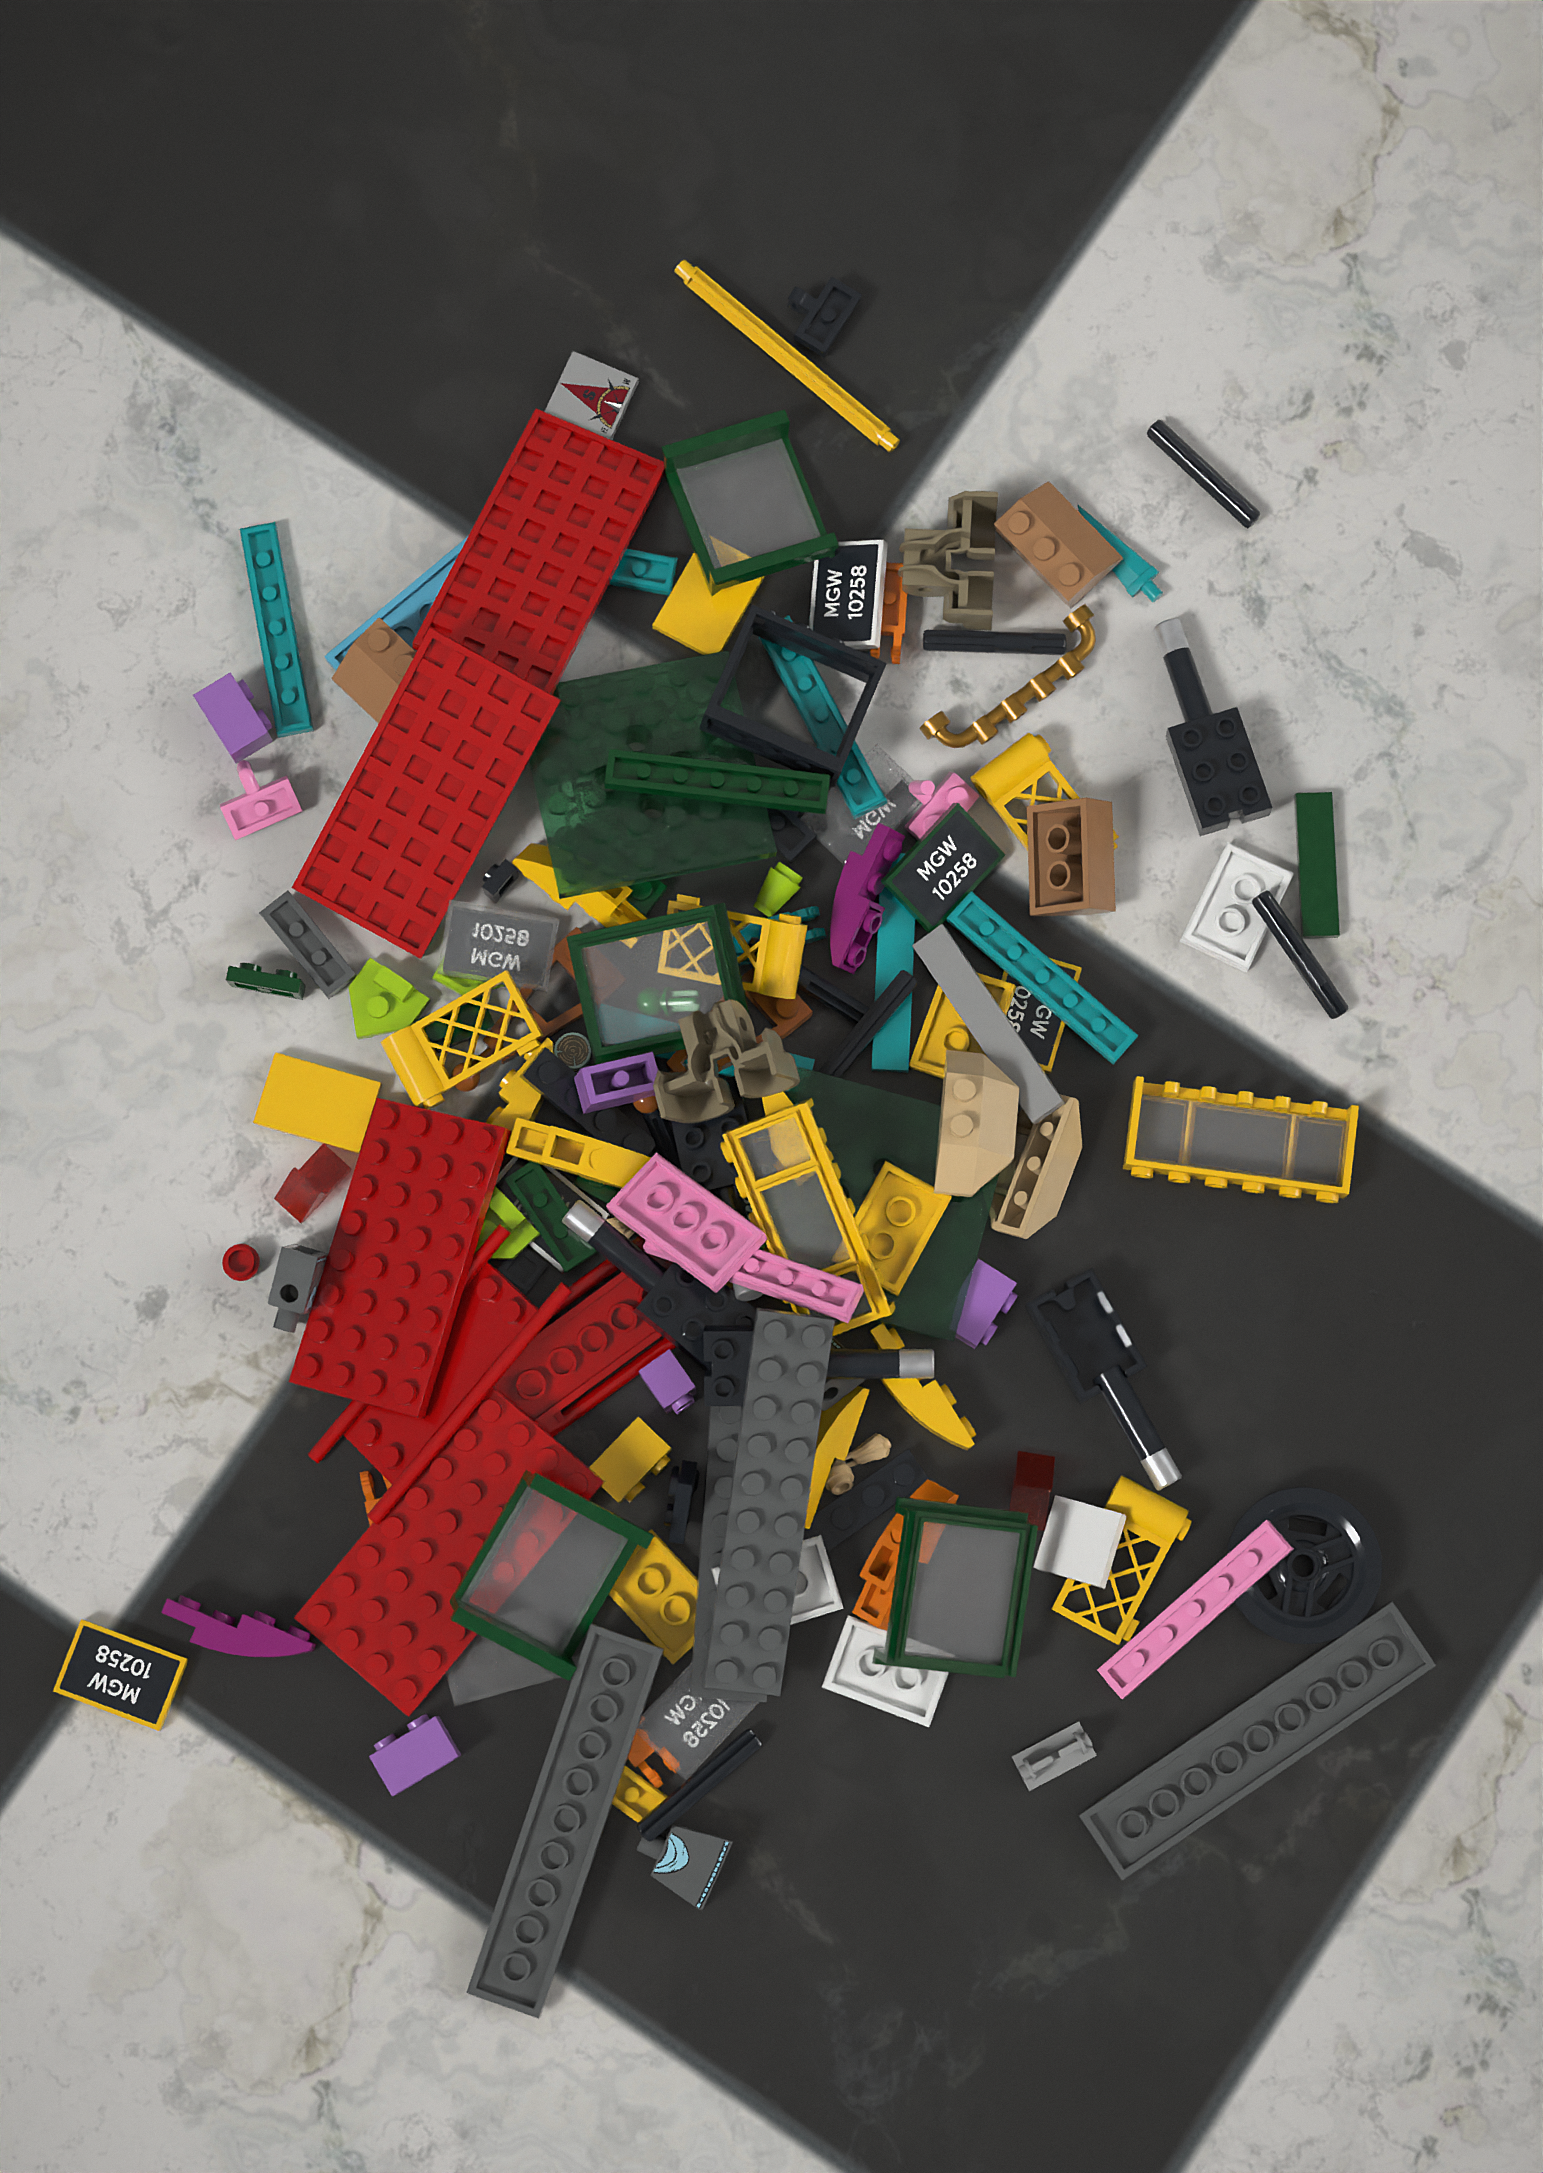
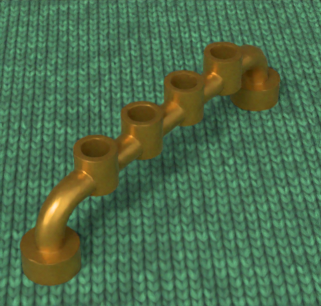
(1013, 706)

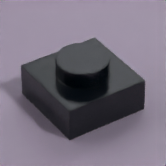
(499, 879)

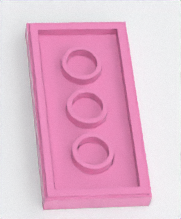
(686, 1222)

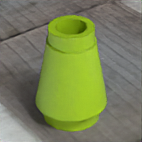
(777, 889)

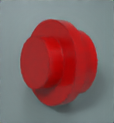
(241, 1262)

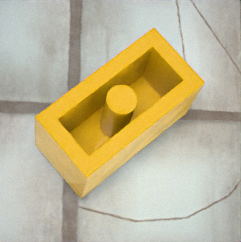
(631, 1460)

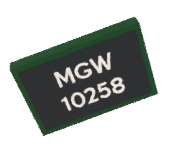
(943, 867)

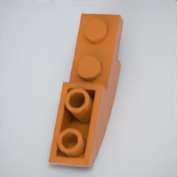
(881, 1565)

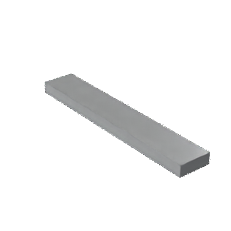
(988, 1022)

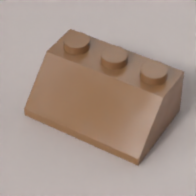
(1057, 543)
(374, 668)
(1071, 858)

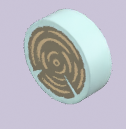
(573, 1050)

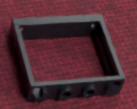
(772, 743)

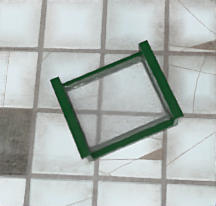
(745, 502)
(650, 975)
(545, 1572)
(959, 1589)

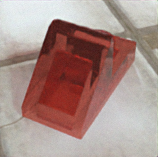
(312, 1183)
(1032, 1486)

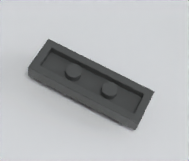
(308, 944)

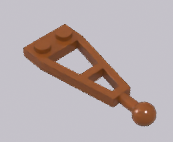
(560, 955)
(782, 1013)

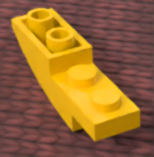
(605, 906)
(521, 1097)
(574, 1153)
(926, 1404)
(833, 1441)

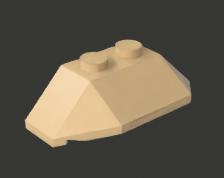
(975, 1124)
(1038, 1177)

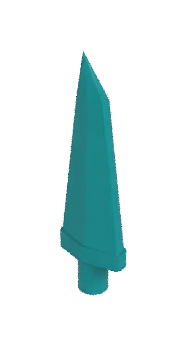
(1133, 570)

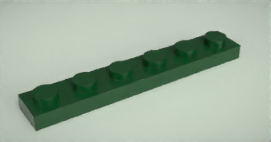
(717, 781)

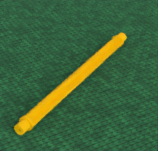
(787, 356)

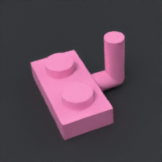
(937, 801)
(259, 805)

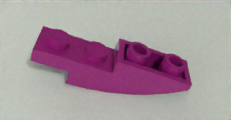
(854, 911)
(251, 1638)

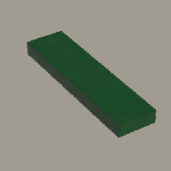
(1316, 865)

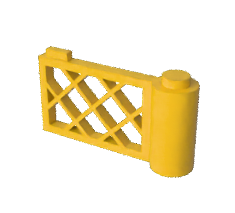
(1015, 772)
(778, 950)
(419, 1063)
(1153, 1520)

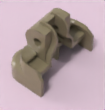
(928, 560)
(708, 1037)

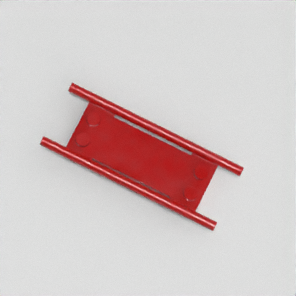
(486, 1338)
(584, 1350)

